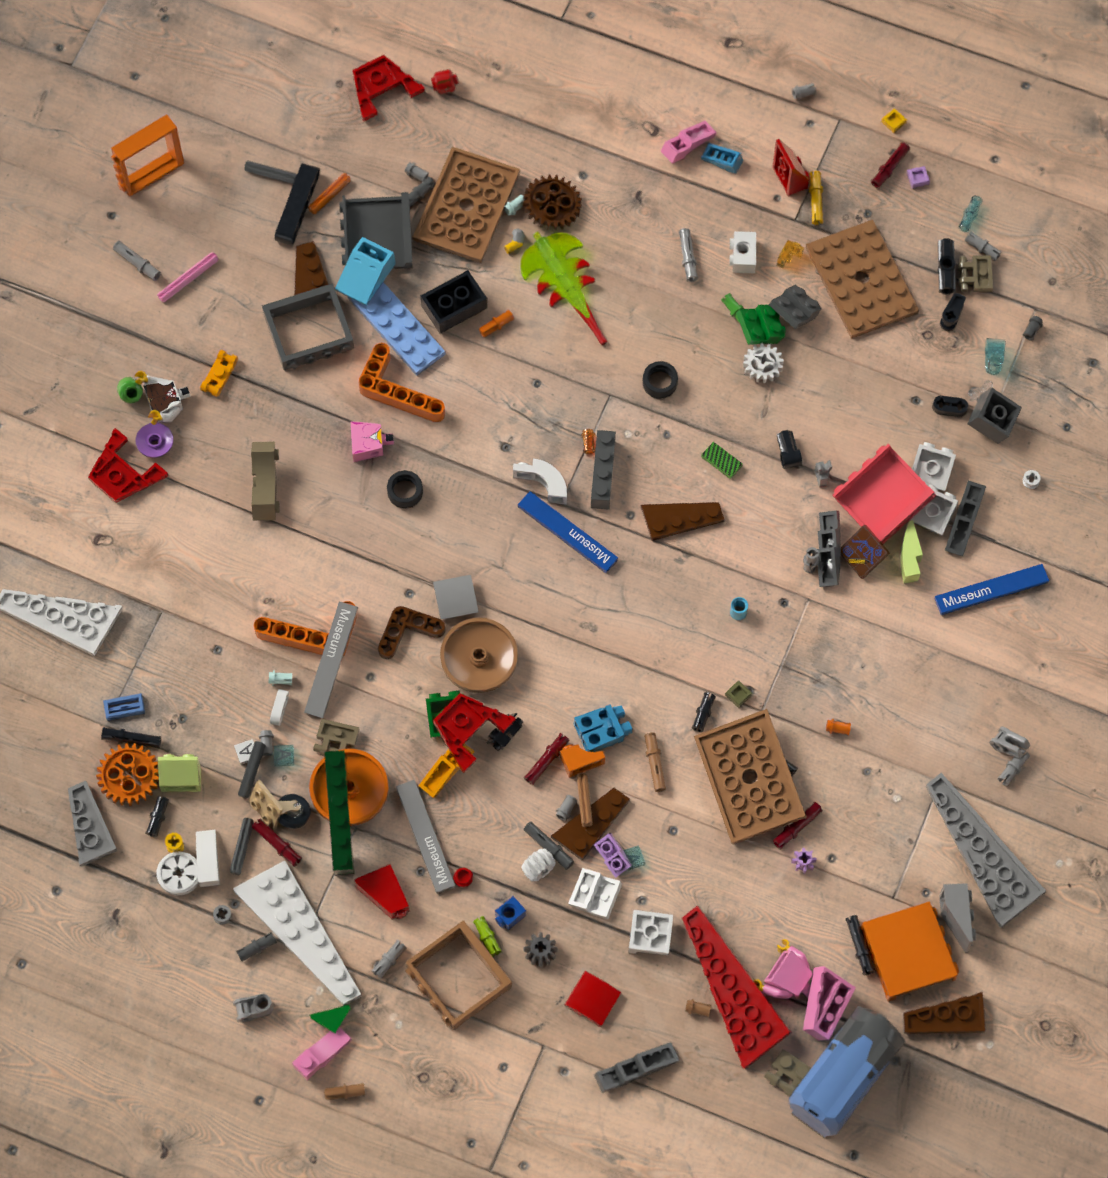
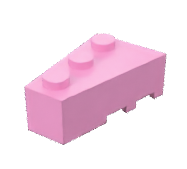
(826, 1003)

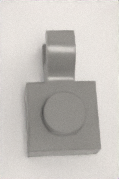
(822, 472)

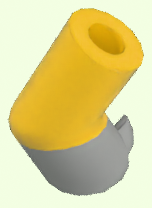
(517, 242)

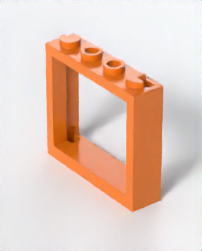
(157, 168)

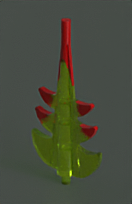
(550, 256)

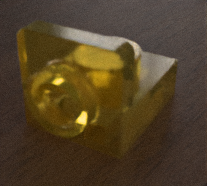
(790, 249)

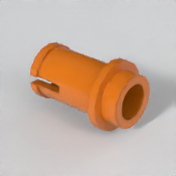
(838, 727)

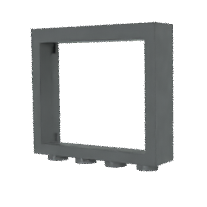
(299, 302)

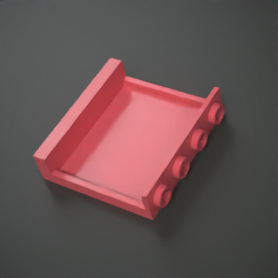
(884, 494)

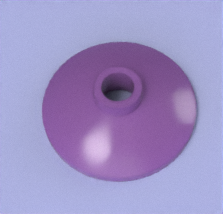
(151, 433)

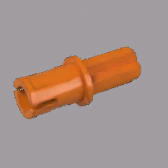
(496, 323)

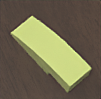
(910, 555)

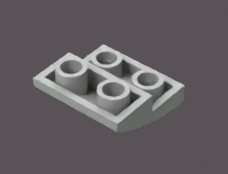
(455, 597)

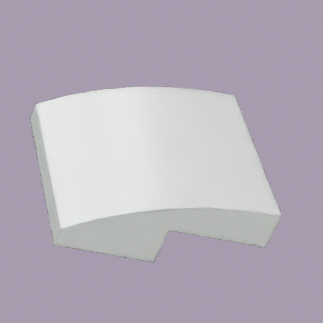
(595, 893)

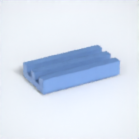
(133, 712)

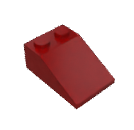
(789, 169)

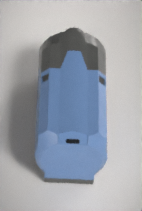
(845, 1072)

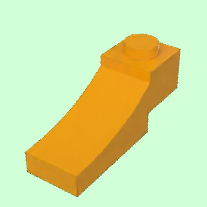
(441, 773)

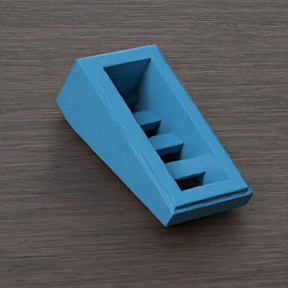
(731, 165)

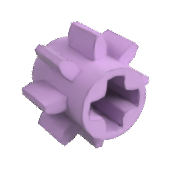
(799, 863)

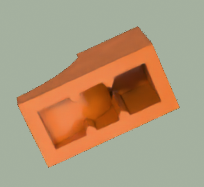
(578, 760)

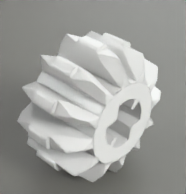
(538, 865)

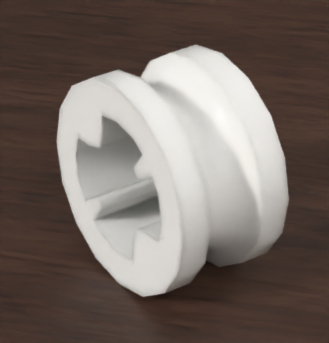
(1035, 483)

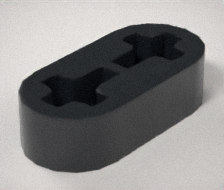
(950, 406)

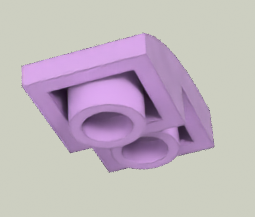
(613, 855)

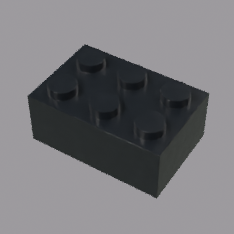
(454, 301)

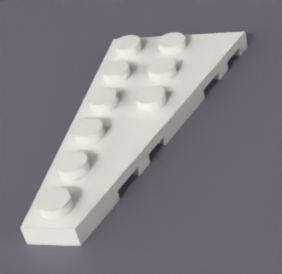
(66, 619)

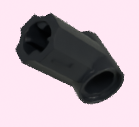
(789, 454)

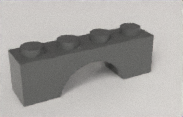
(603, 469)

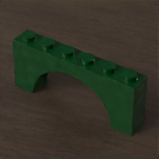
(339, 812)

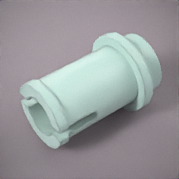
(511, 207)
(280, 678)

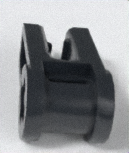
(952, 312)

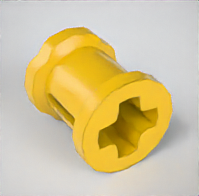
(169, 842)

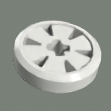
(173, 884)

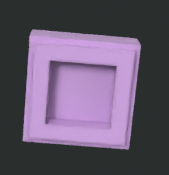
(918, 177)

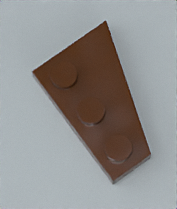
(308, 269)

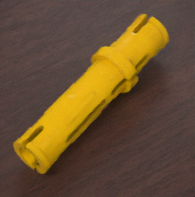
(816, 197)

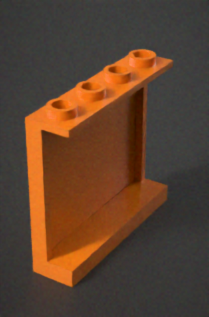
(909, 950)

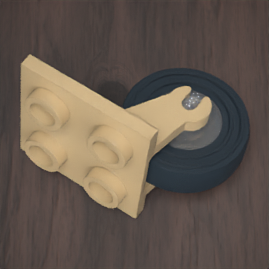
(290, 810)

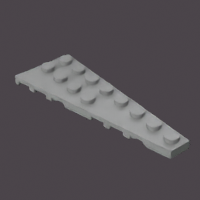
(996, 870)

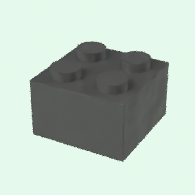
(994, 415)

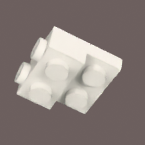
(934, 465)
(937, 512)

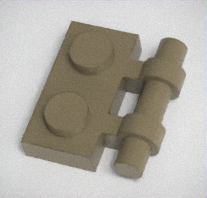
(982, 274)
(336, 733)
(790, 1067)

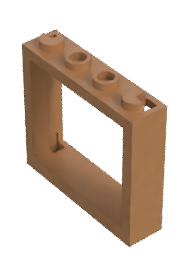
(464, 930)

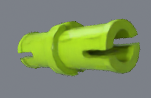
(487, 936)

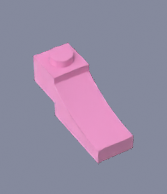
(687, 141)
(321, 1053)

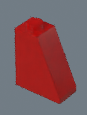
(384, 891)

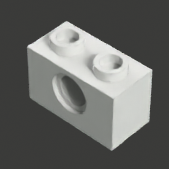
(743, 242)

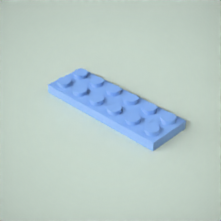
(400, 329)

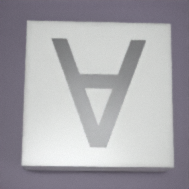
(244, 750)

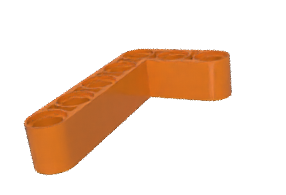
(395, 390)
(292, 632)

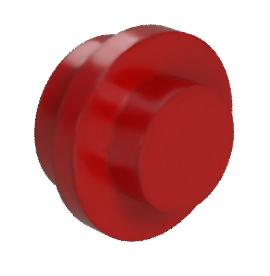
(463, 877)

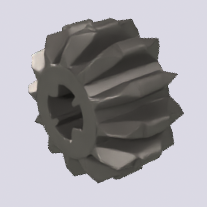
(548, 949)

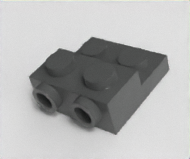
(796, 306)

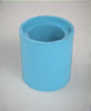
(739, 615)

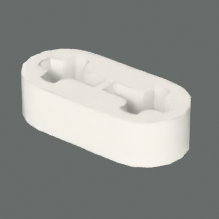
(279, 707)

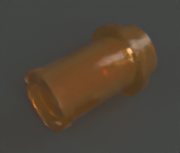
(588, 441)

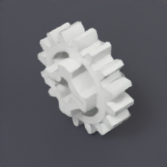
(764, 371)

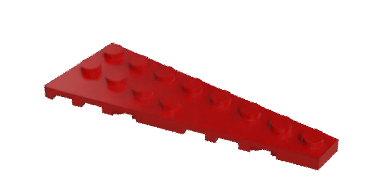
(744, 1008)

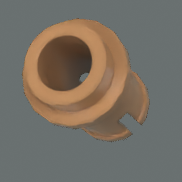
(697, 1008)

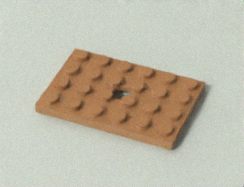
(462, 179)
(861, 305)
(741, 747)

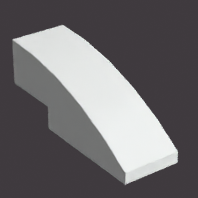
(207, 858)

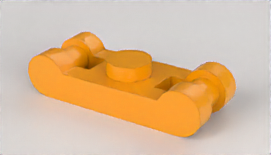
(219, 373)

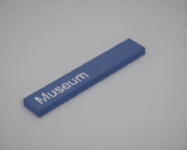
(567, 532)
(991, 589)

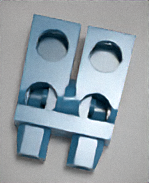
(601, 728)

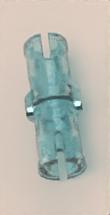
(970, 213)

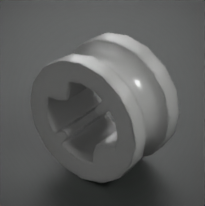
(216, 913)

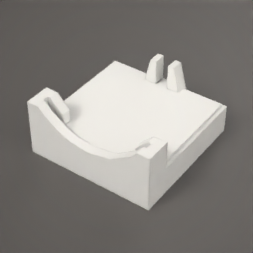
(650, 932)

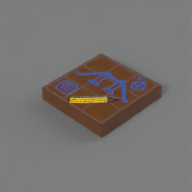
(864, 551)

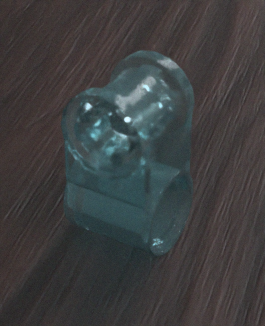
(994, 355)

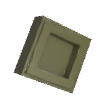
(738, 694)

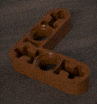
(407, 622)

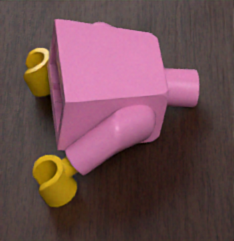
(788, 975)

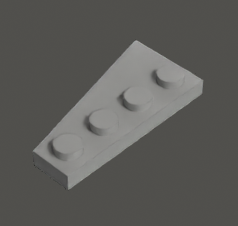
(90, 830)

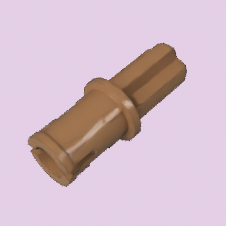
(344, 1091)

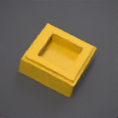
(894, 120)

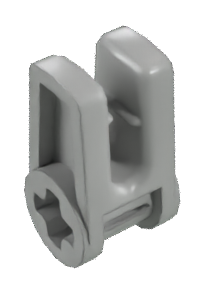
(1006, 740)

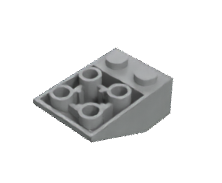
(957, 914)

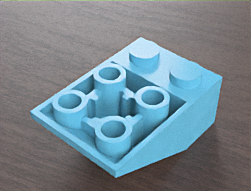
(365, 271)

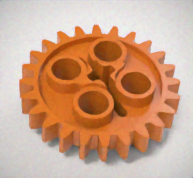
(115, 787)

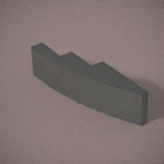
(965, 518)
(829, 548)
(636, 1067)

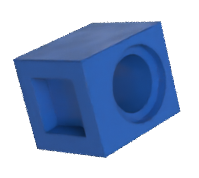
(510, 905)

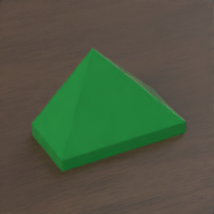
(331, 1018)

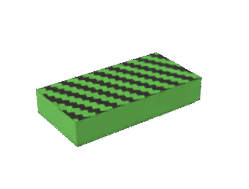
(721, 460)

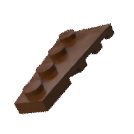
(677, 518)
(581, 839)
(955, 1016)

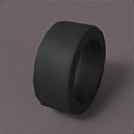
(658, 366)
(404, 502)

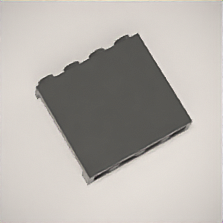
(380, 221)

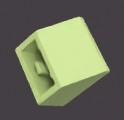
(179, 773)

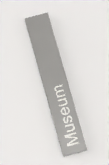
(331, 659)
(425, 836)

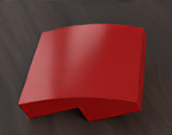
(592, 998)

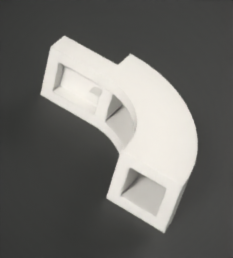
(546, 475)

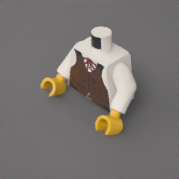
(162, 397)

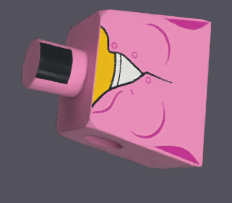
(368, 440)

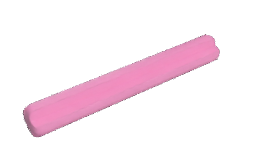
(187, 277)

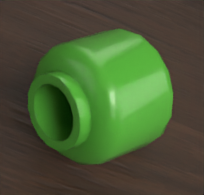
(129, 390)

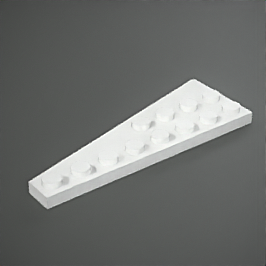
(286, 911)

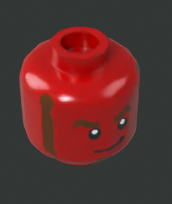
(444, 81)

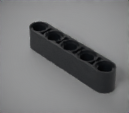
(297, 204)

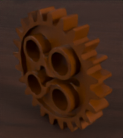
(542, 190)

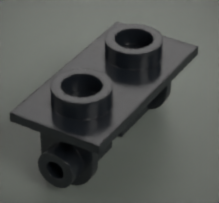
(502, 739)

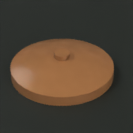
(479, 655)

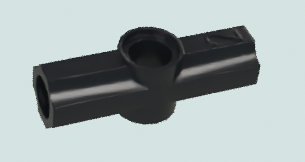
(946, 275)

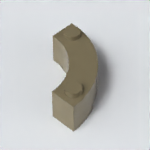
(264, 484)

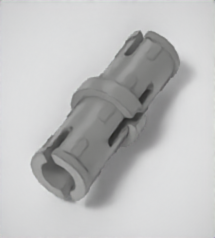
(983, 246)
(813, 560)
(1013, 768)
(389, 959)

